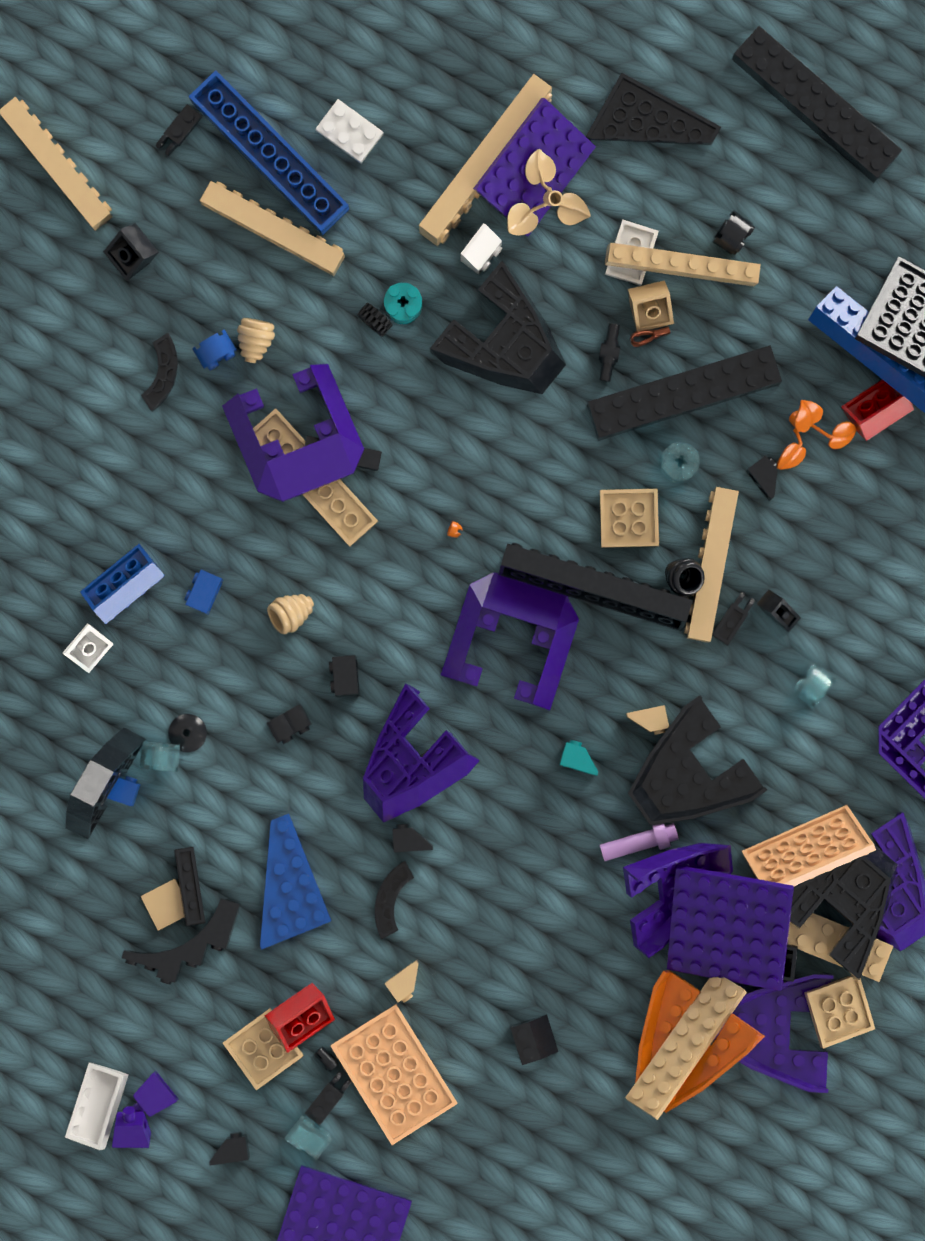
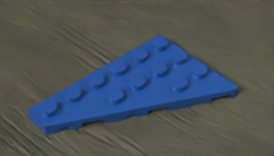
(291, 892)

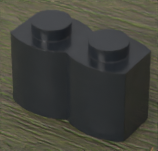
(289, 723)

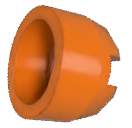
(453, 529)

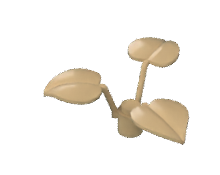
(571, 207)

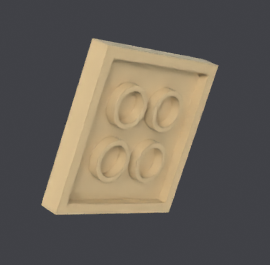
(629, 518)
(839, 1011)
(260, 1052)

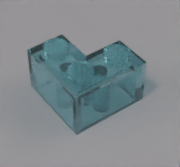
(308, 1137)

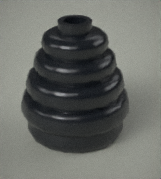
(684, 576)

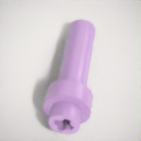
(660, 836)

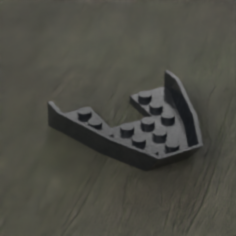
(519, 349)
(98, 779)
(674, 783)
(857, 892)

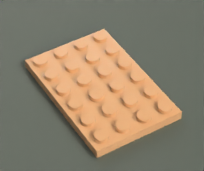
(810, 848)
(394, 1074)

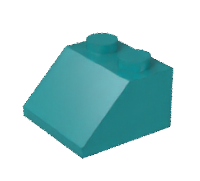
(577, 758)

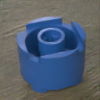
(214, 350)

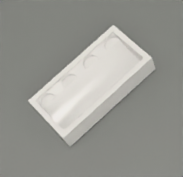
(96, 1106)

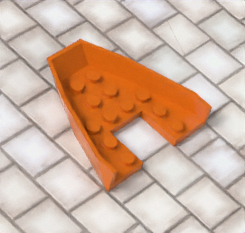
(667, 1005)

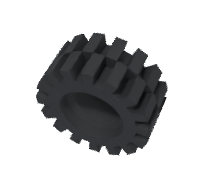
(374, 319)

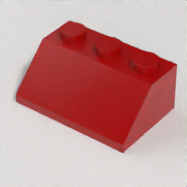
(876, 409)
(300, 1017)

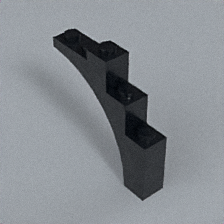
(169, 962)

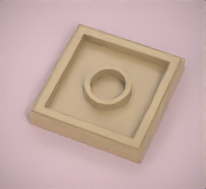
(164, 904)

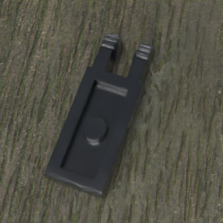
(179, 129)
(732, 620)
(326, 1100)

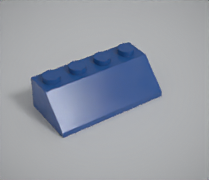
(122, 584)

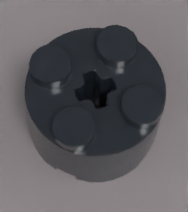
(732, 233)

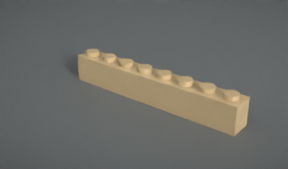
(55, 164)
(272, 228)
(682, 264)
(713, 562)

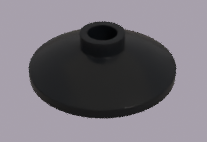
(197, 732)

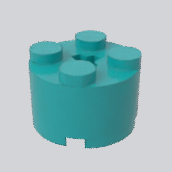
(394, 297)

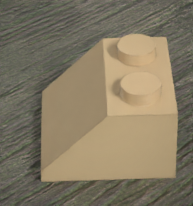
(651, 306)

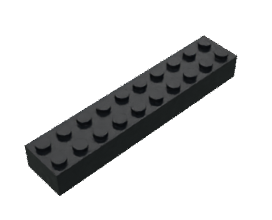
(816, 104)
(684, 393)
(595, 587)

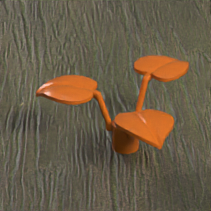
(802, 420)

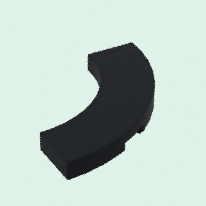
(166, 374)
(386, 899)

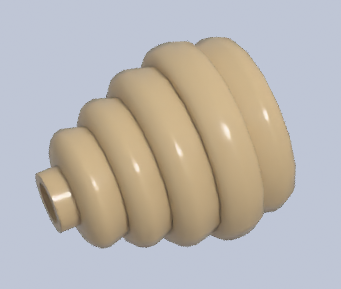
(254, 338)
(289, 612)

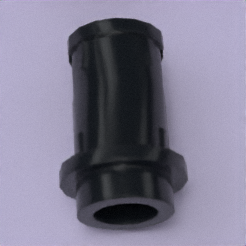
(327, 1060)

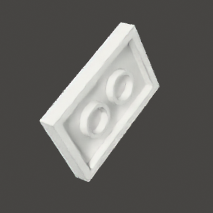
(349, 131)
(632, 235)

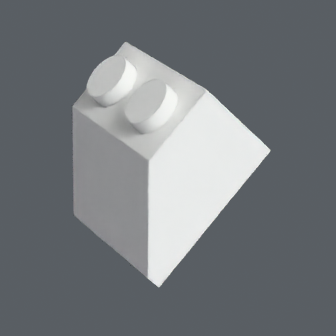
(481, 249)

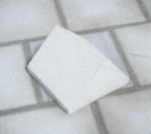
(88, 648)

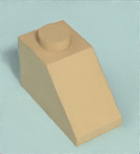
(651, 719)
(403, 983)

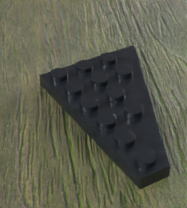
(644, 115)

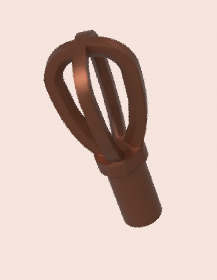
(655, 334)

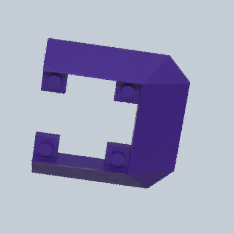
(306, 468)
(501, 595)
(900, 739)

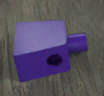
(153, 1095)
(131, 1129)

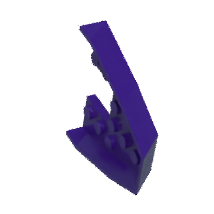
(396, 773)
(906, 909)
(653, 925)
(771, 1015)

